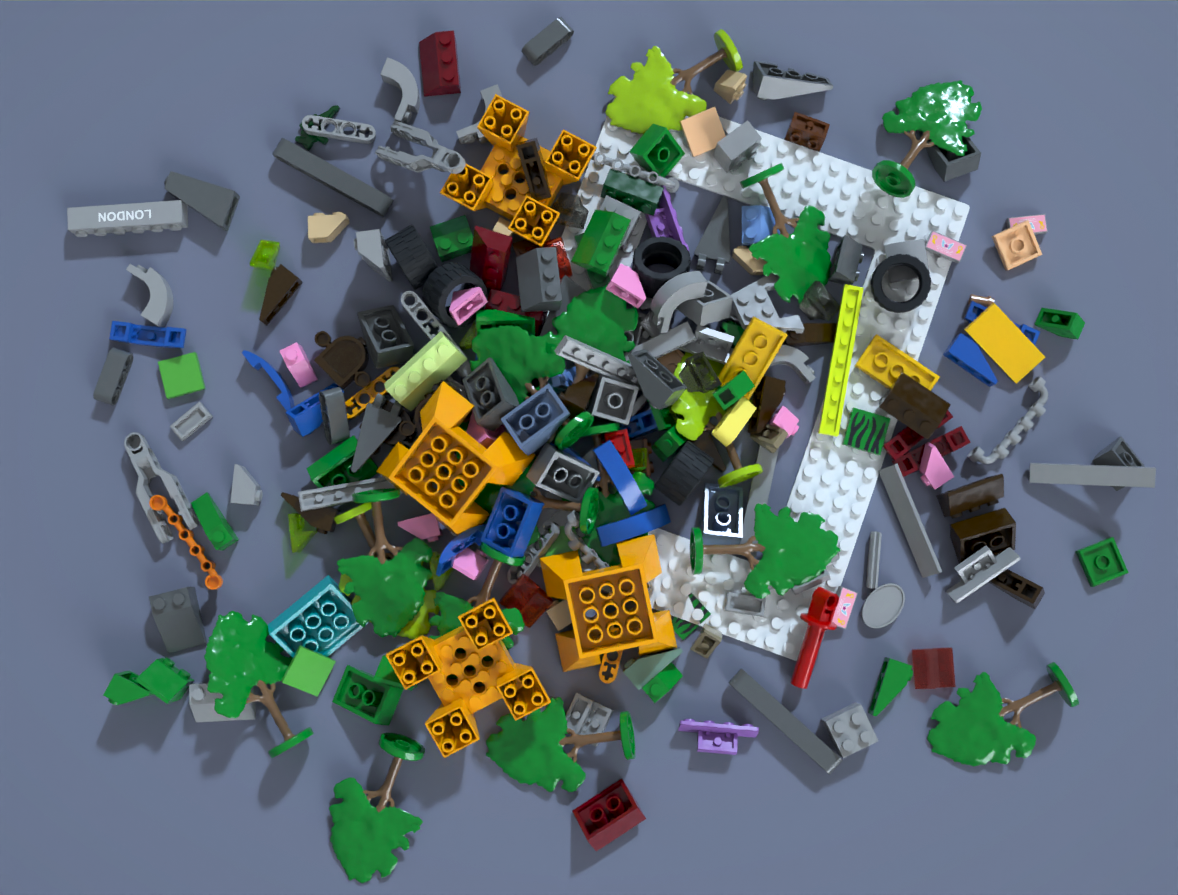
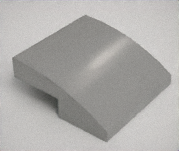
(914, 248)
(587, 716)

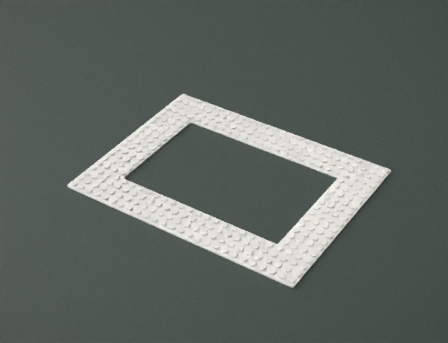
(832, 476)

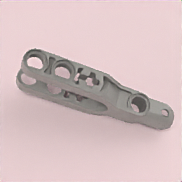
(441, 159)
(419, 306)
(148, 468)

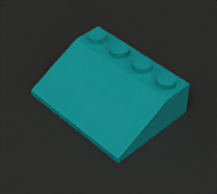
(316, 621)

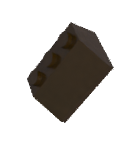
(914, 405)
(972, 496)
(990, 529)

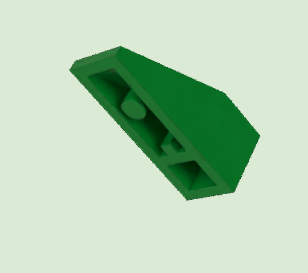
(494, 318)
(214, 522)
(891, 681)

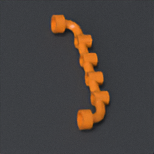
(213, 580)

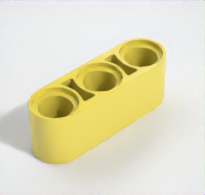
(733, 421)

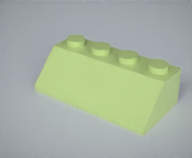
(427, 367)

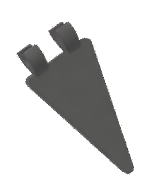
(715, 240)
(375, 429)

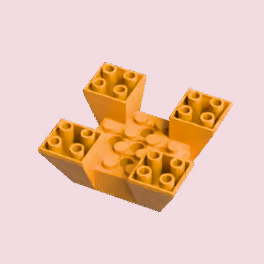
(504, 128)
(441, 437)
(582, 590)
(480, 636)

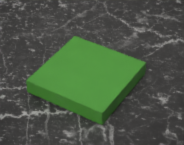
(181, 375)
(308, 671)

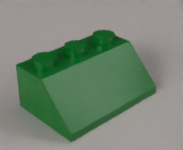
(601, 241)
(336, 466)

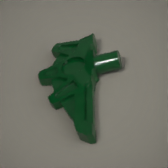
(308, 140)

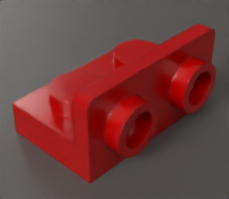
(622, 444)

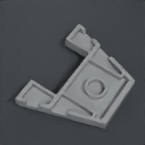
(755, 302)

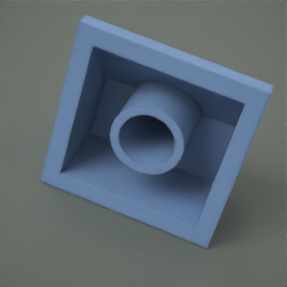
(756, 224)

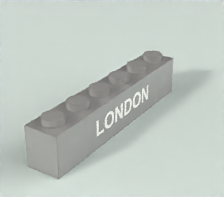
(127, 218)

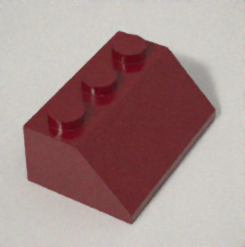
(440, 64)
(490, 257)
(511, 303)
(608, 815)

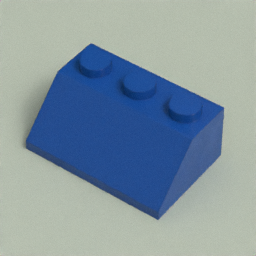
(512, 522)

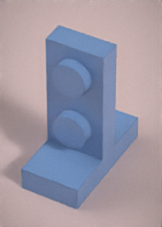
(562, 381)

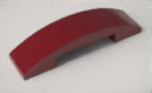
(907, 439)
(945, 444)

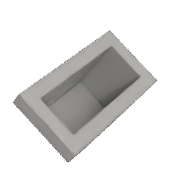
(245, 488)

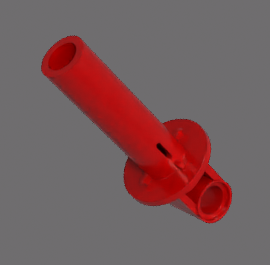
(819, 620)

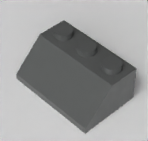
(539, 280)

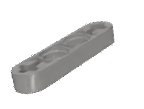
(339, 125)
(533, 553)

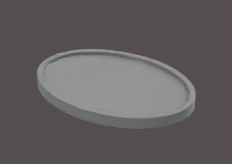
(883, 605)

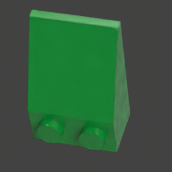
(367, 697)

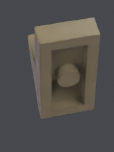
(770, 437)
(707, 641)

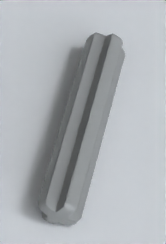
(873, 560)

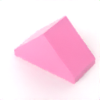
(466, 303)

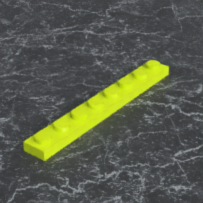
(840, 360)

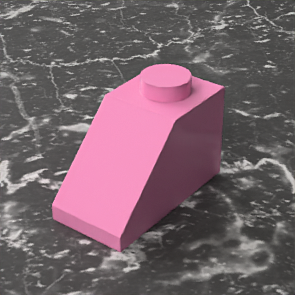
(627, 286)
(298, 365)
(786, 420)
(933, 467)
(423, 527)

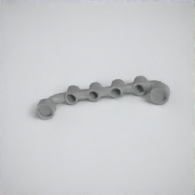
(671, 184)
(1023, 423)
(577, 542)

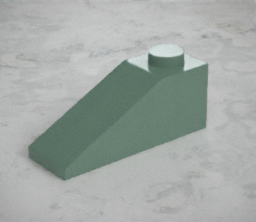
(646, 667)

